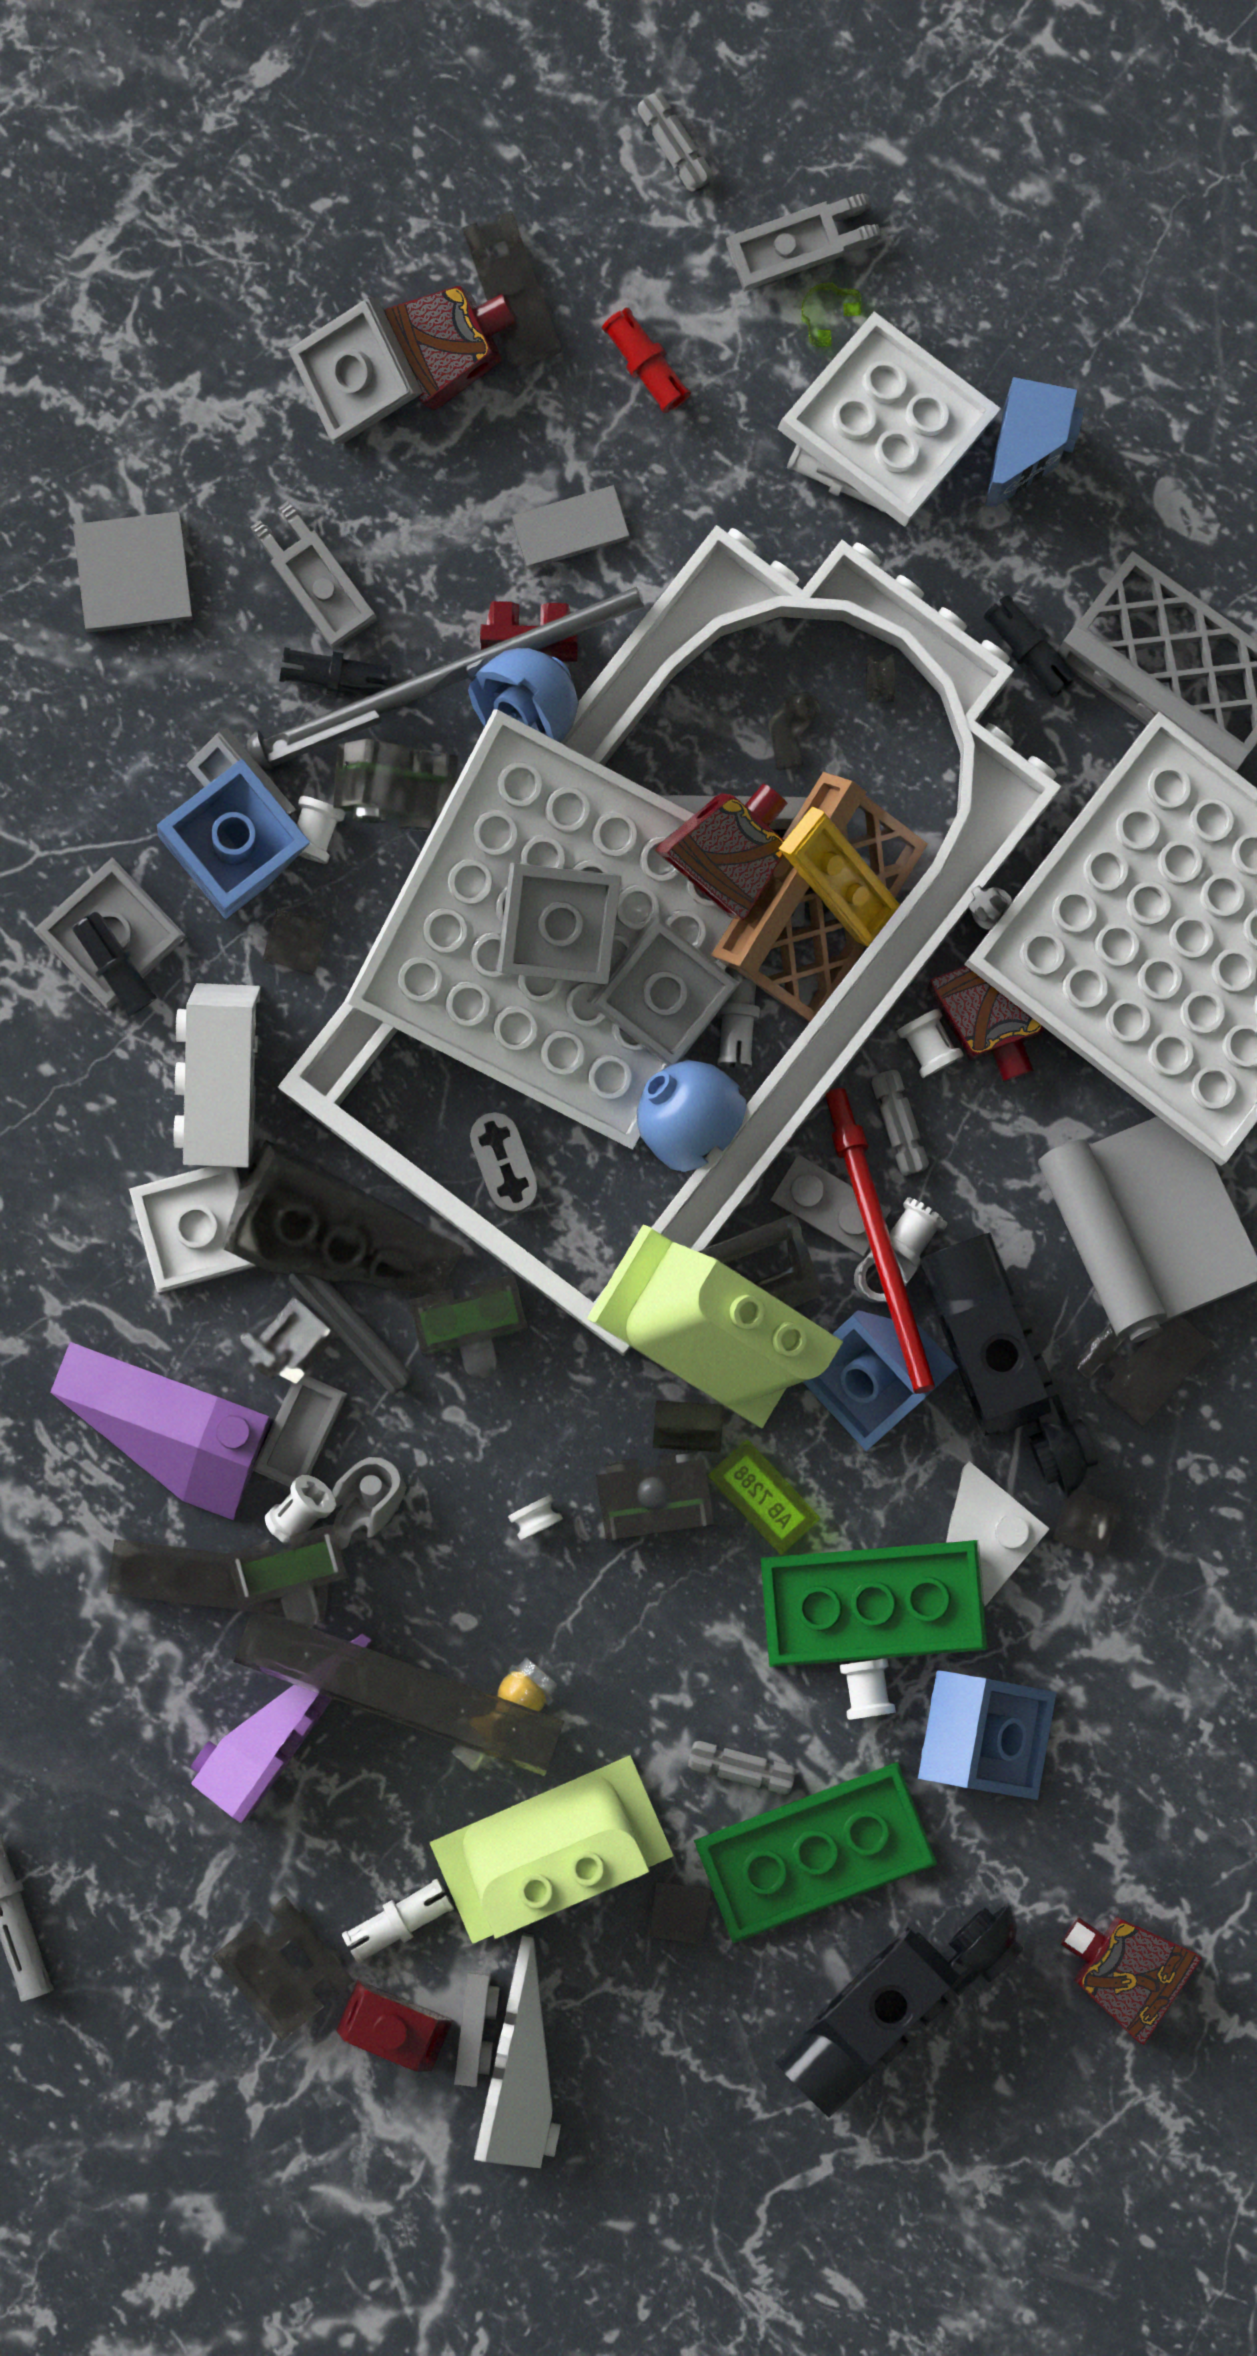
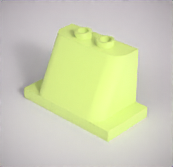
(711, 1326)
(552, 1850)

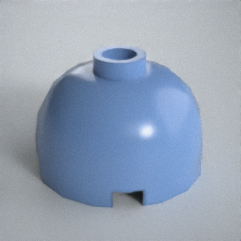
(527, 688)
(689, 1113)

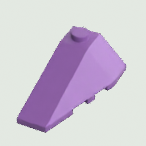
(173, 1431)

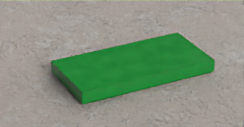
(874, 1603)
(815, 1852)

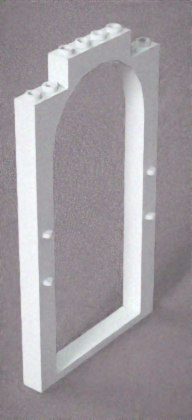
(998, 803)

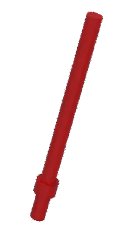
(851, 1145)

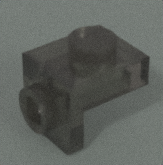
(289, 1342)

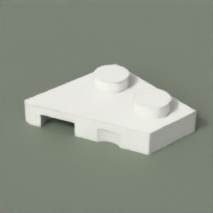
(1000, 1524)

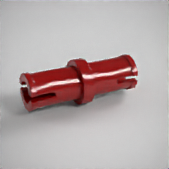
(646, 360)

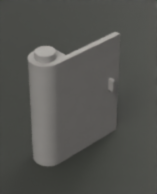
(1150, 1225)

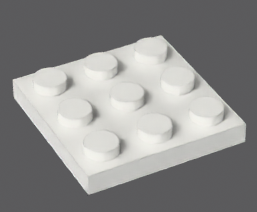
(889, 418)

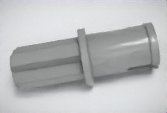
(988, 905)

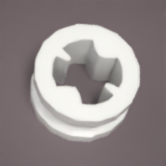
(535, 1517)

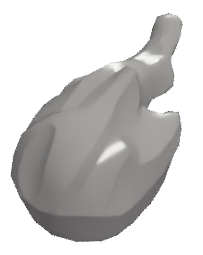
(369, 1497)

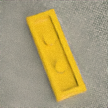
(839, 876)

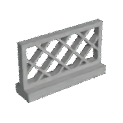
(1144, 693)

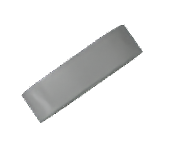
(516, 1158)

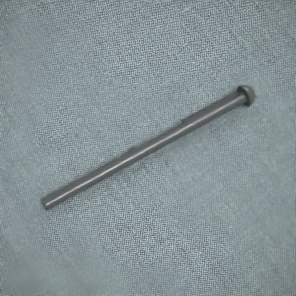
(365, 712)

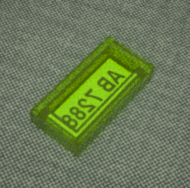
(764, 1497)

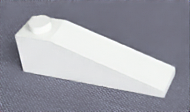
(519, 2098)

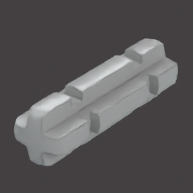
(675, 141)
(899, 1122)
(741, 1767)

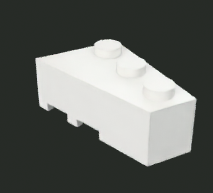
(217, 1075)

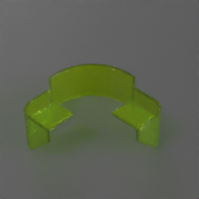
(849, 309)

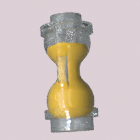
(524, 1686)

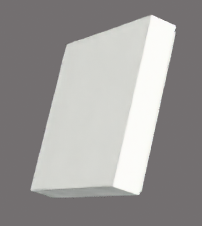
(186, 1225)

